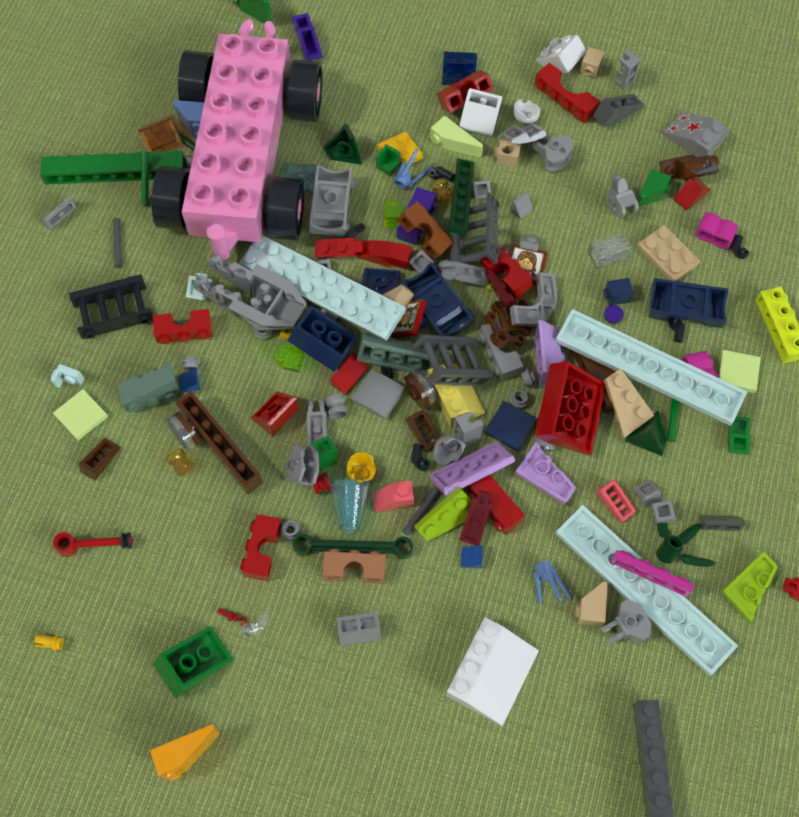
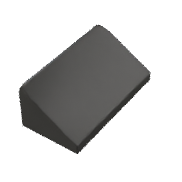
(725, 523)

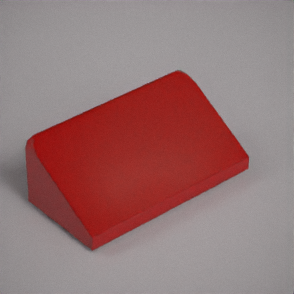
(348, 374)

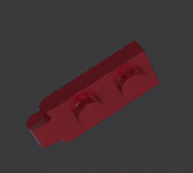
(500, 290)
(476, 518)

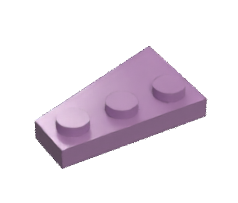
(543, 474)

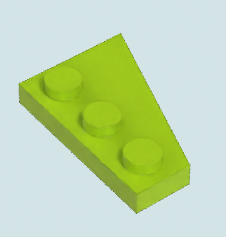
(445, 516)
(749, 585)

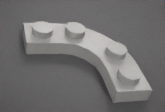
(544, 305)

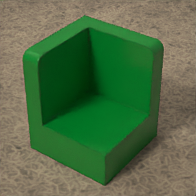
(388, 160)
(326, 451)

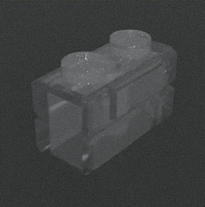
(609, 250)

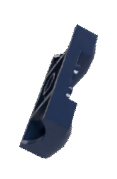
(688, 302)
(442, 306)

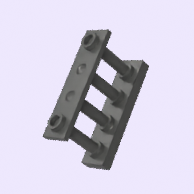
(460, 243)
(451, 375)

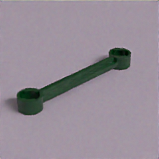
(348, 545)

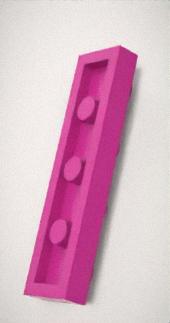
(657, 575)

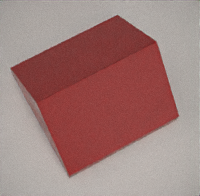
(276, 412)

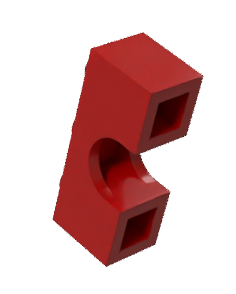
(453, 96)
(517, 281)
(197, 328)
(263, 530)

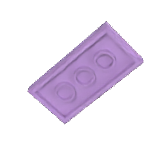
(471, 468)

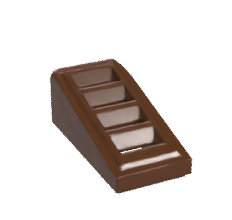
(418, 434)
(91, 468)

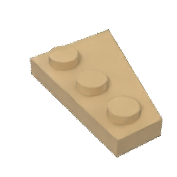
(628, 404)

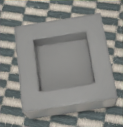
(530, 242)
(420, 261)

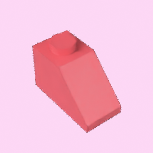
(393, 497)

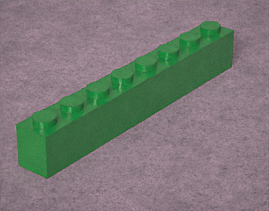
(104, 167)

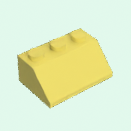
(457, 400)

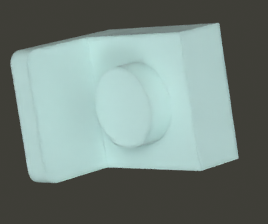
(191, 291)
(66, 374)

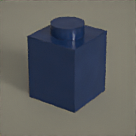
(618, 291)

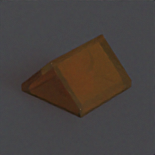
(160, 134)

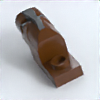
(690, 166)

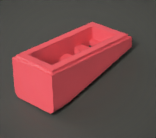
(616, 490)

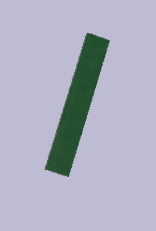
(461, 197)

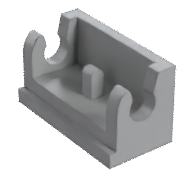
(628, 70)
(467, 431)
(358, 628)

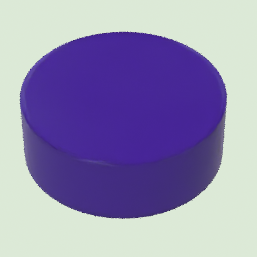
(613, 314)

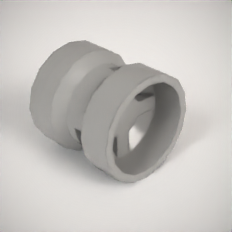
(336, 407)

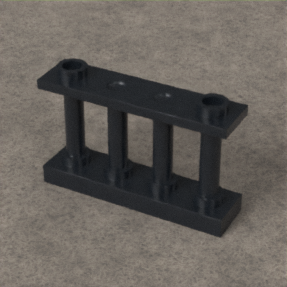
(102, 292)

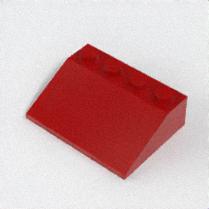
(570, 408)

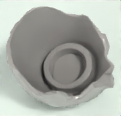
(448, 449)

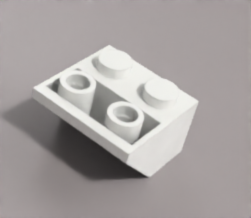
(563, 53)
(480, 112)

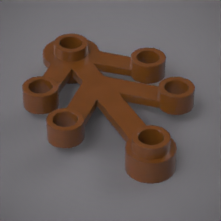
(499, 336)

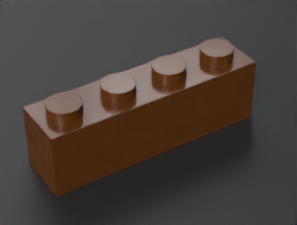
(597, 370)

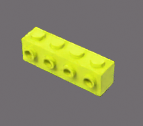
(780, 322)

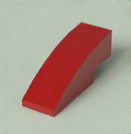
(386, 253)

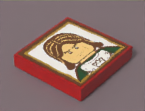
(529, 260)
(410, 321)

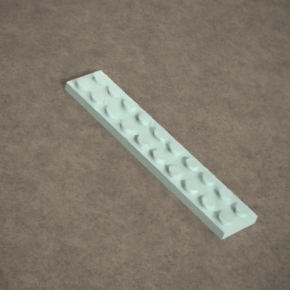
(327, 288)
(651, 367)
(665, 608)

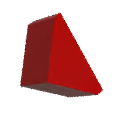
(691, 193)

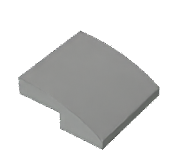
(527, 134)
(378, 394)

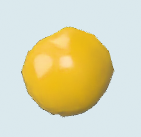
(361, 467)

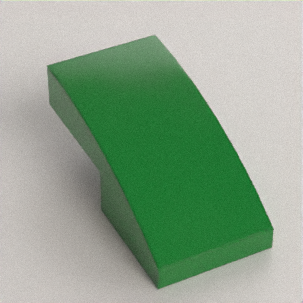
(739, 436)

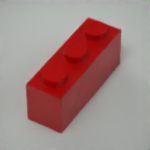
(504, 511)

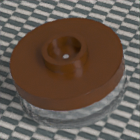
(419, 389)
(183, 431)

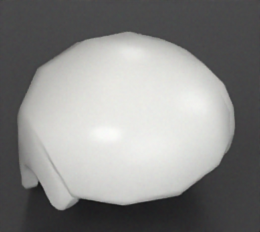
(526, 112)

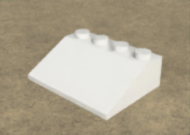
(492, 672)

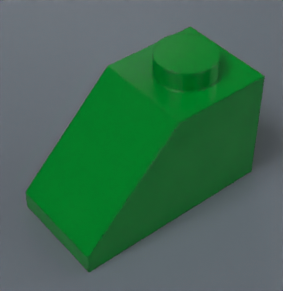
(654, 187)

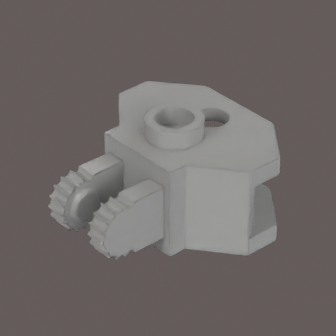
(554, 151)
(621, 197)
(302, 465)
(627, 624)

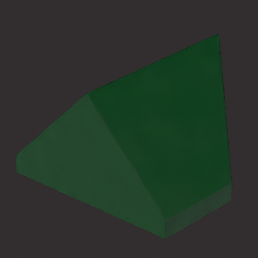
(343, 147)
(649, 435)

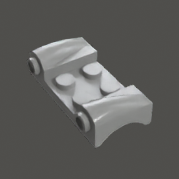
(331, 202)

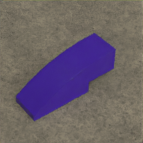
(306, 37)

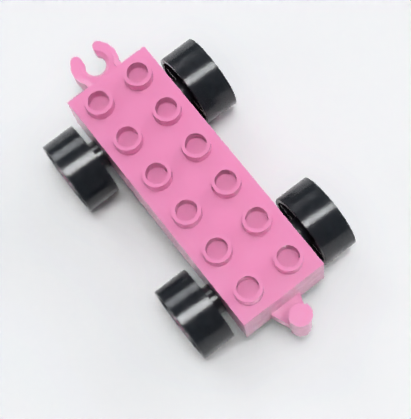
(237, 141)

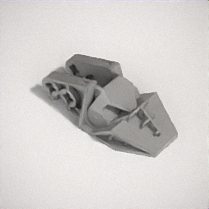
(275, 301)

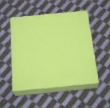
(740, 370)
(80, 414)

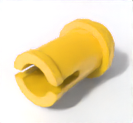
(51, 642)

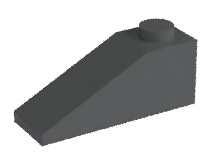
(616, 109)

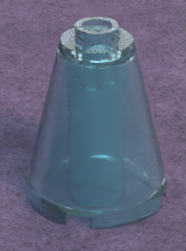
(349, 503)

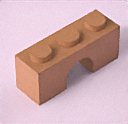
(338, 562)

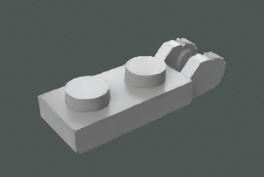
(463, 272)
(316, 422)

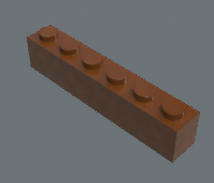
(219, 442)

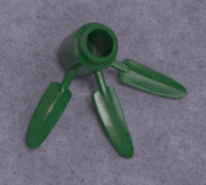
(673, 546)

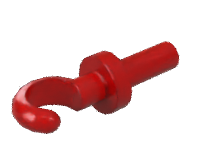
(231, 616)

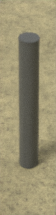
(117, 243)
(421, 510)

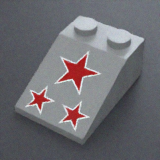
(696, 133)

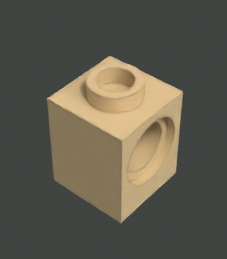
(592, 62)
(509, 159)

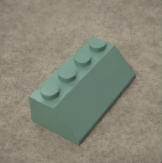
(392, 354)

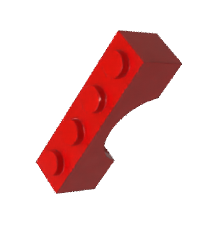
(579, 105)

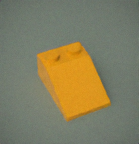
(180, 754)

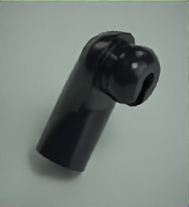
(440, 172)
(356, 230)
(736, 247)
(678, 327)
(416, 458)

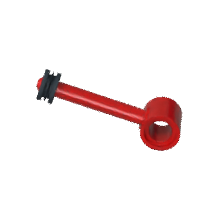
(125, 540)

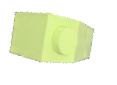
(454, 138)

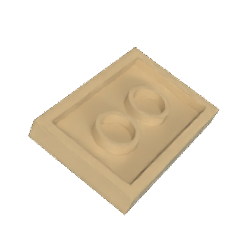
(668, 254)

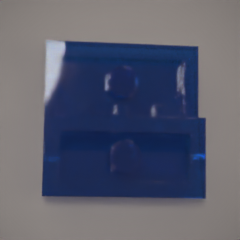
(457, 66)

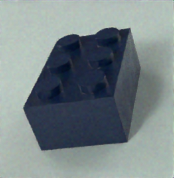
(322, 338)

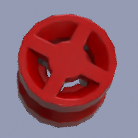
(322, 484)

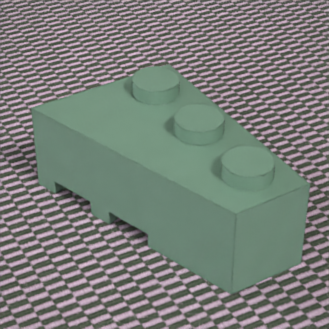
(150, 389)

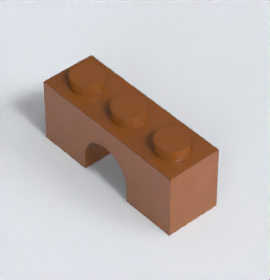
(435, 238)

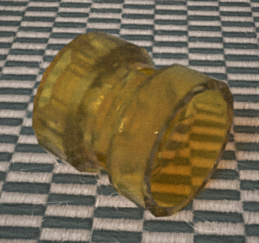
(441, 188)
(180, 462)

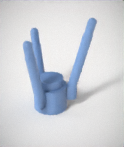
(403, 178)
(547, 573)

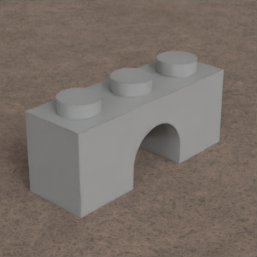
(504, 364)

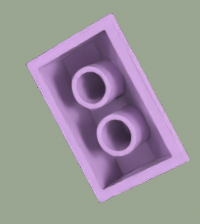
(547, 350)

